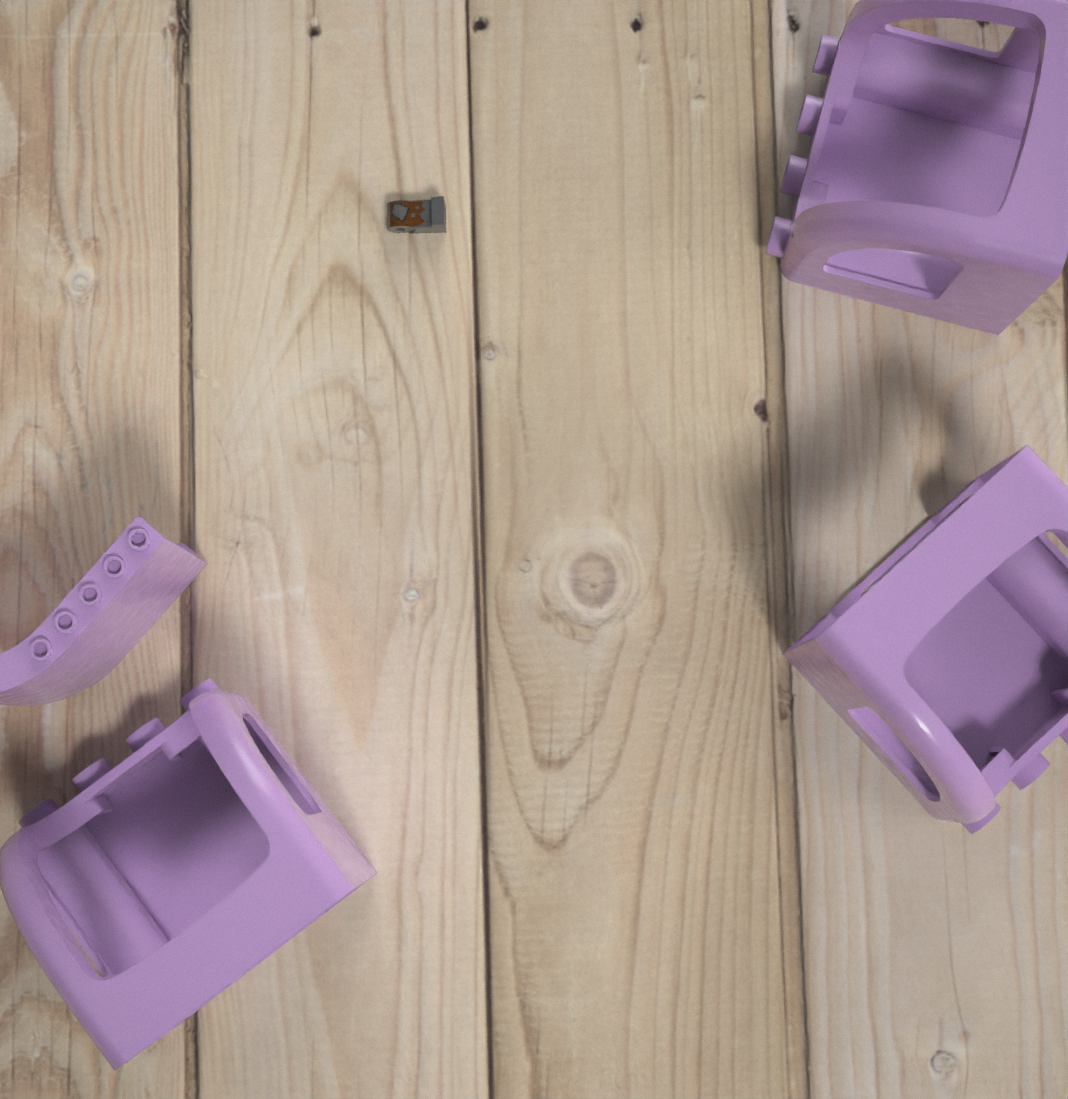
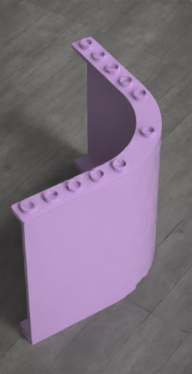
(99, 618)

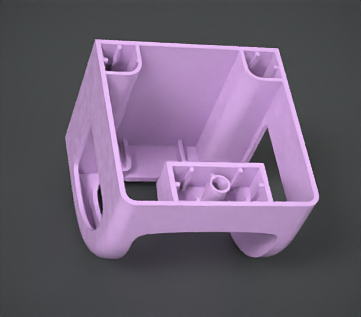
(934, 164)
(958, 645)
(174, 871)

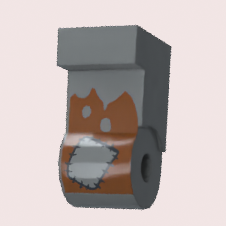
(417, 216)

